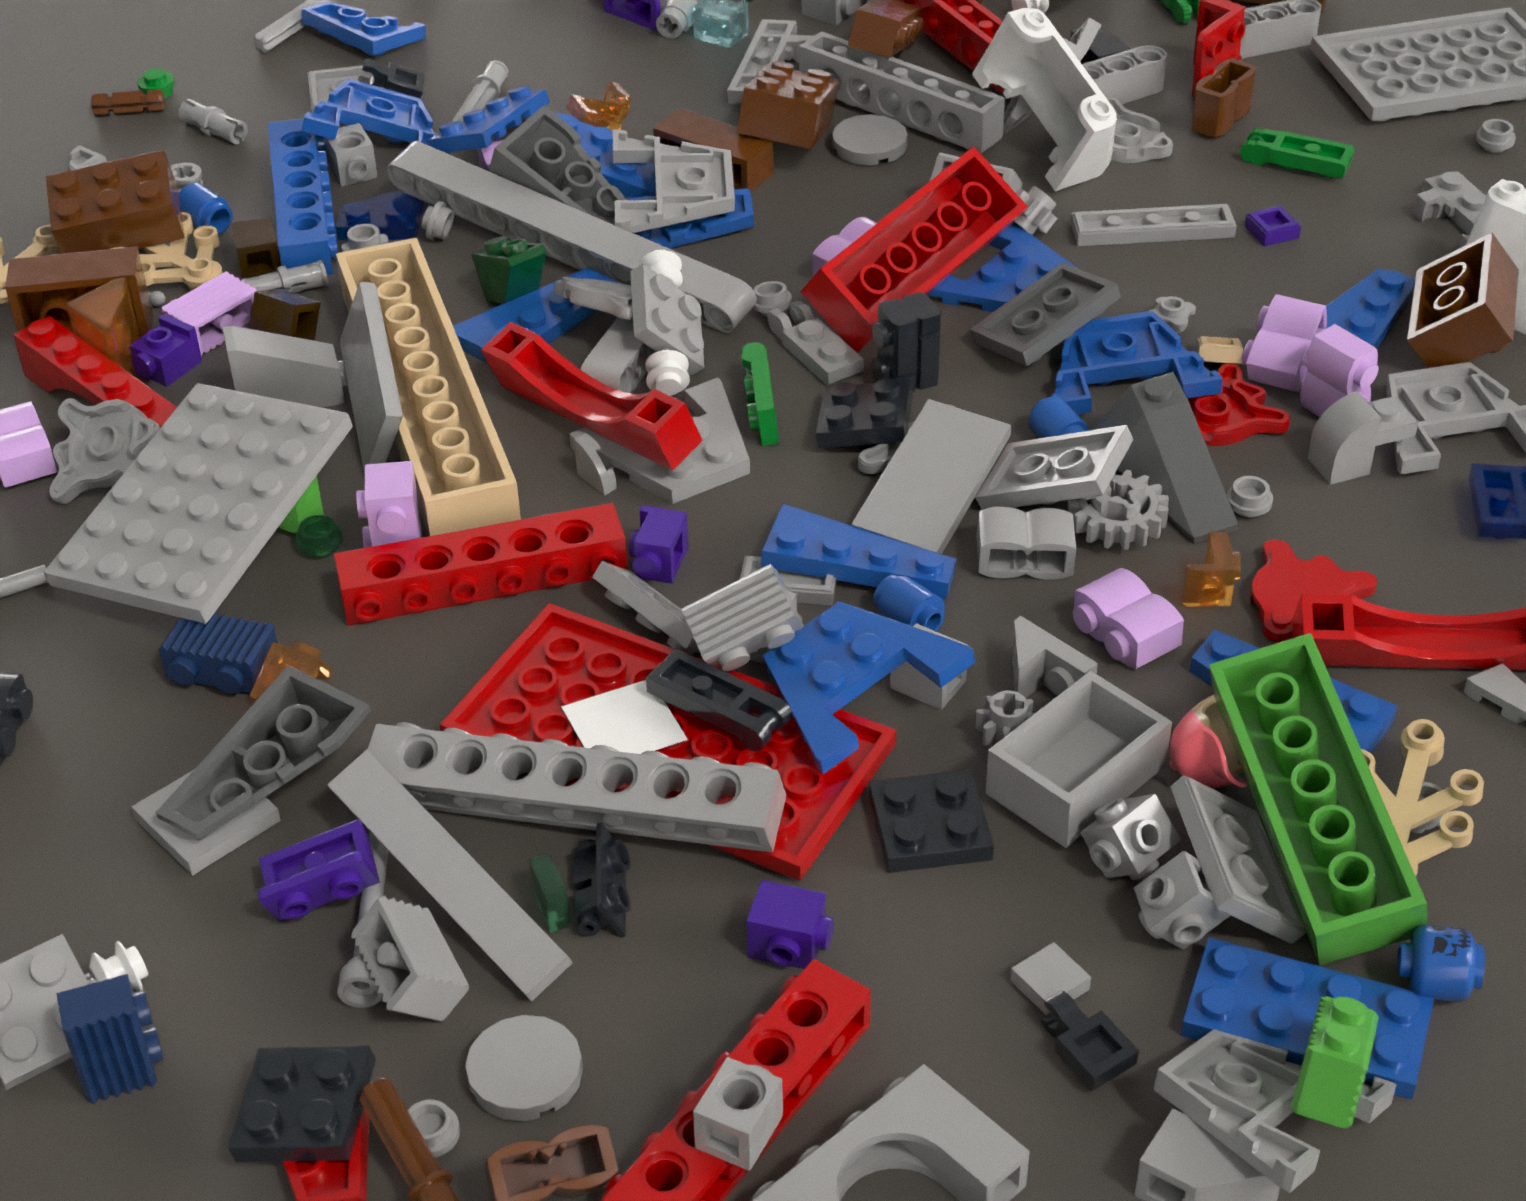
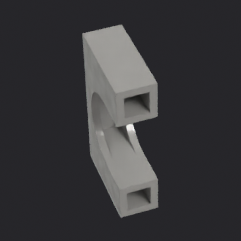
(917, 1128)

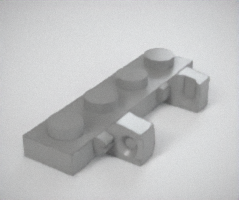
(772, 42)
(1451, 197)

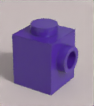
(788, 925)

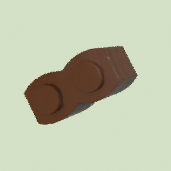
(1223, 97)
(567, 1166)

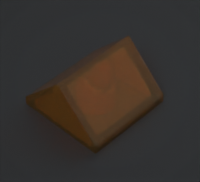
(107, 321)

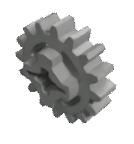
(1120, 512)

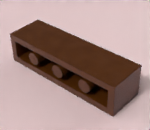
(885, 27)

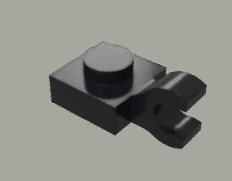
(394, 78)
(1090, 1045)

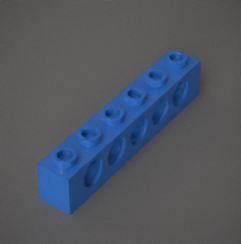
(302, 196)

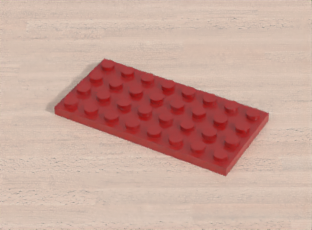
(576, 657)

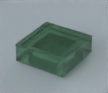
(549, 892)

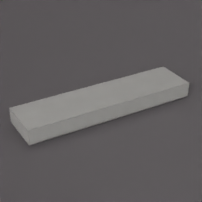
(1153, 225)

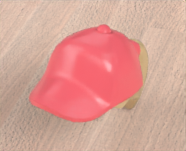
(1204, 749)

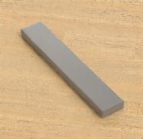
(450, 875)

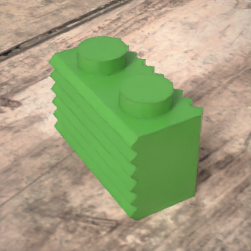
(1335, 1061)

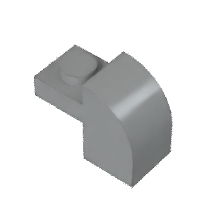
(1349, 431)

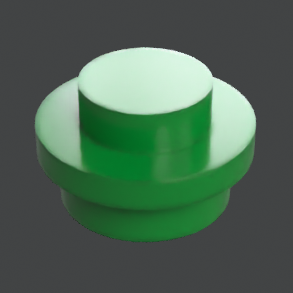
(156, 79)

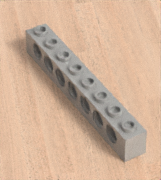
(540, 797)

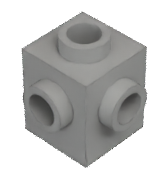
(1130, 836)
(1178, 902)

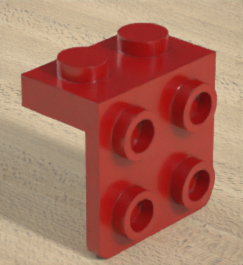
(1217, 36)

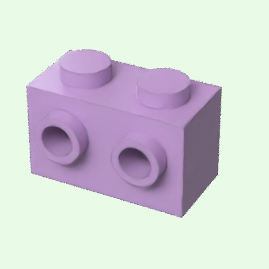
(389, 504)

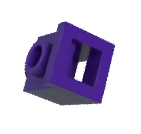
(166, 351)
(659, 543)

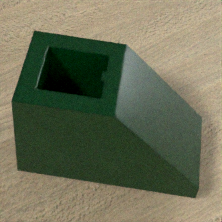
(509, 268)

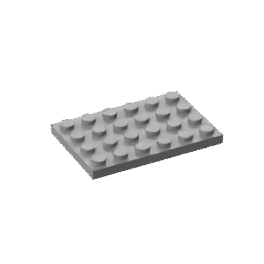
(1429, 63)
(199, 502)

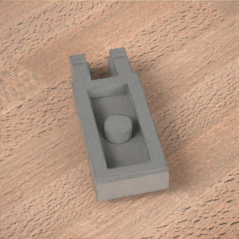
(815, 344)

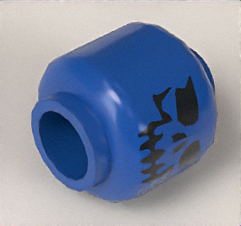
(1442, 962)

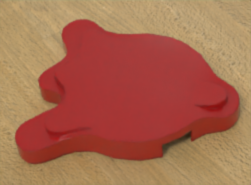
(1236, 411)
(1284, 579)

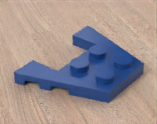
(376, 109)
(1008, 273)
(1126, 349)
(843, 657)

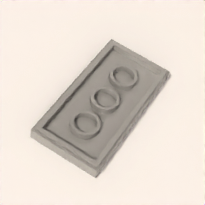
(370, 376)
(933, 476)

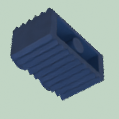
(218, 653)
(109, 1037)

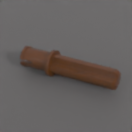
(406, 1144)

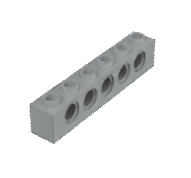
(907, 93)

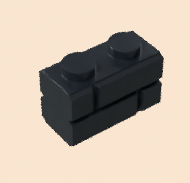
(908, 341)

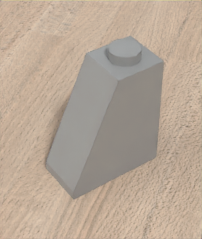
(285, 367)

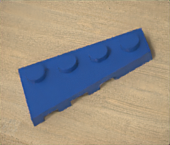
(490, 123)

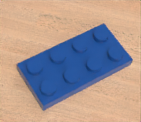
(630, 178)
(1278, 999)

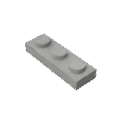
(652, 607)

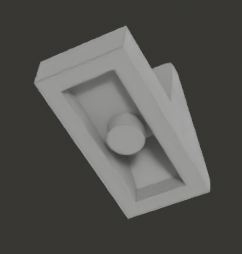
(1045, 660)

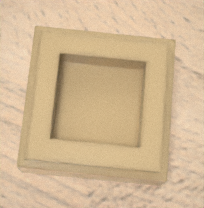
(1220, 349)

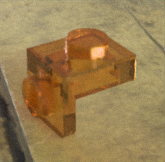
(602, 113)
(1214, 580)
(280, 656)

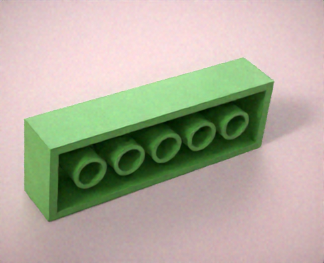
(1318, 800)

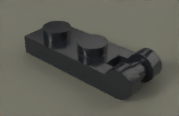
(719, 698)

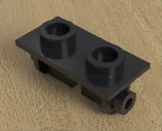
(601, 875)

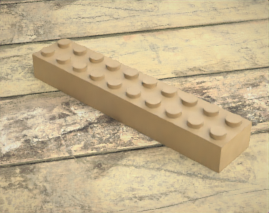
(445, 423)

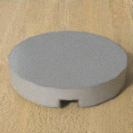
(869, 139)
(524, 1067)

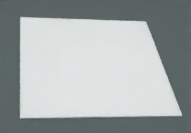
(625, 720)

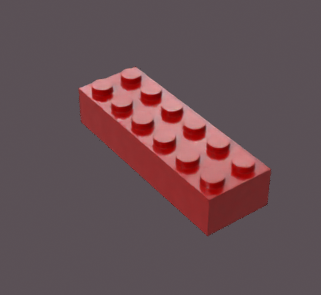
(914, 246)

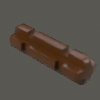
(128, 102)

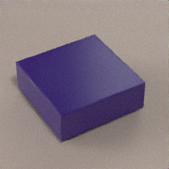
(1272, 225)

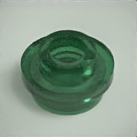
(318, 536)

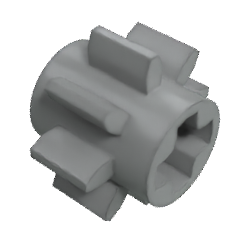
(1038, 212)
(1002, 715)

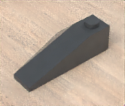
(551, 161)
(1172, 454)
(272, 743)

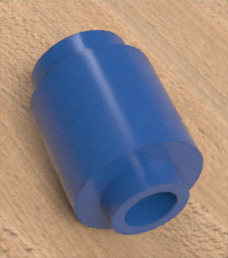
(205, 207)
(1053, 418)
(909, 602)

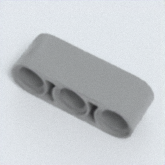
(1279, 26)
(1130, 73)
(618, 357)

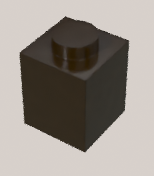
(256, 247)
(284, 314)

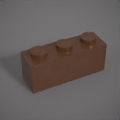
(750, 155)

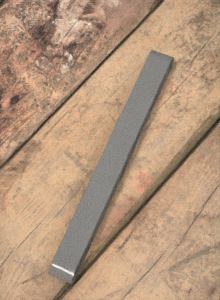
(563, 230)

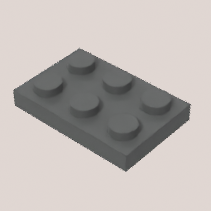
(1045, 314)

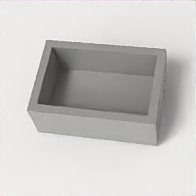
(1077, 757)

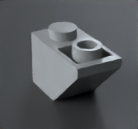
(1195, 1166)

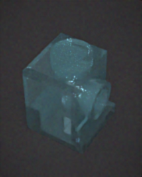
(720, 21)

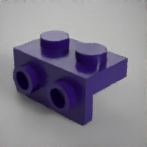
(318, 871)

